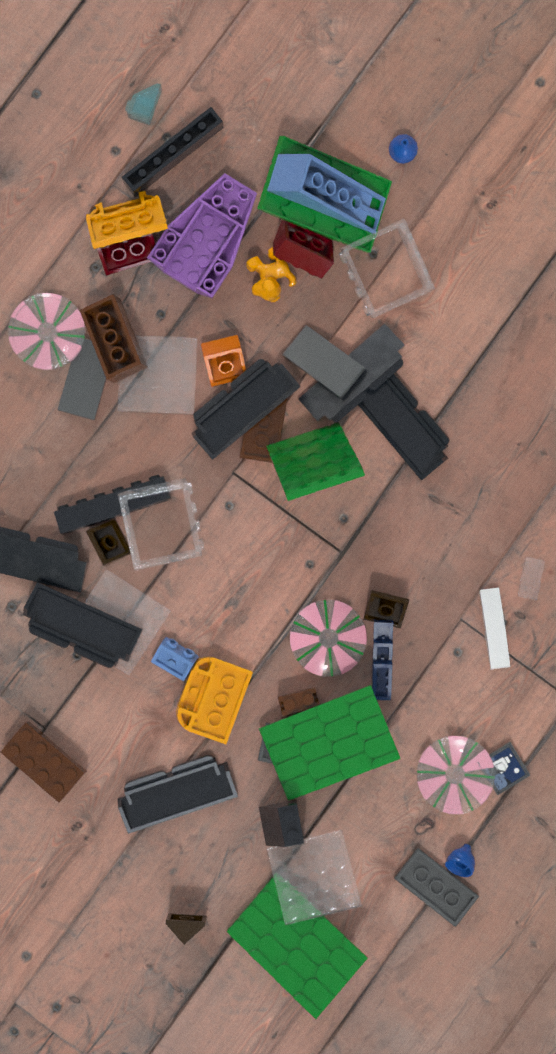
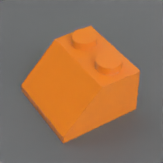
(223, 359)

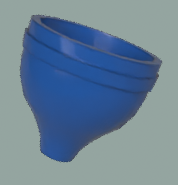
(403, 148)
(461, 861)

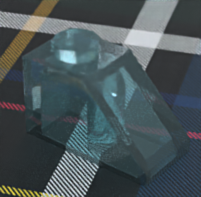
(143, 104)

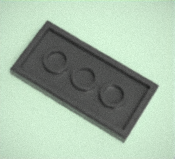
(323, 361)
(83, 384)
(436, 887)

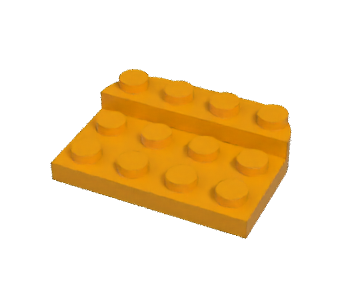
(126, 220)
(212, 698)

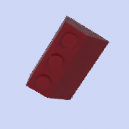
(303, 249)
(126, 254)

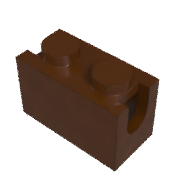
(298, 701)

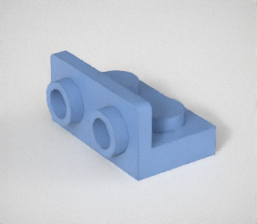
(174, 658)

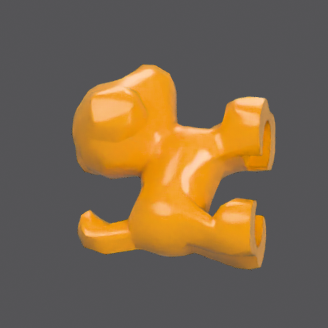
(267, 286)

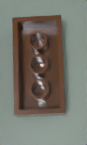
(113, 338)
(43, 761)

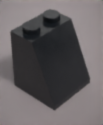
(281, 824)

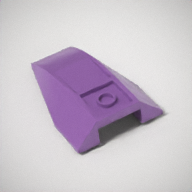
(206, 237)

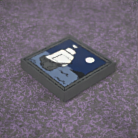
(507, 767)

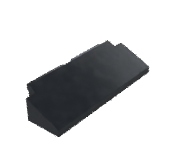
(379, 358)
(235, 412)
(405, 427)
(41, 561)
(76, 624)
(175, 793)

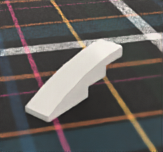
(494, 628)

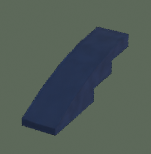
(382, 659)

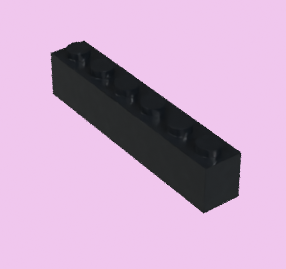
(173, 152)
(106, 507)

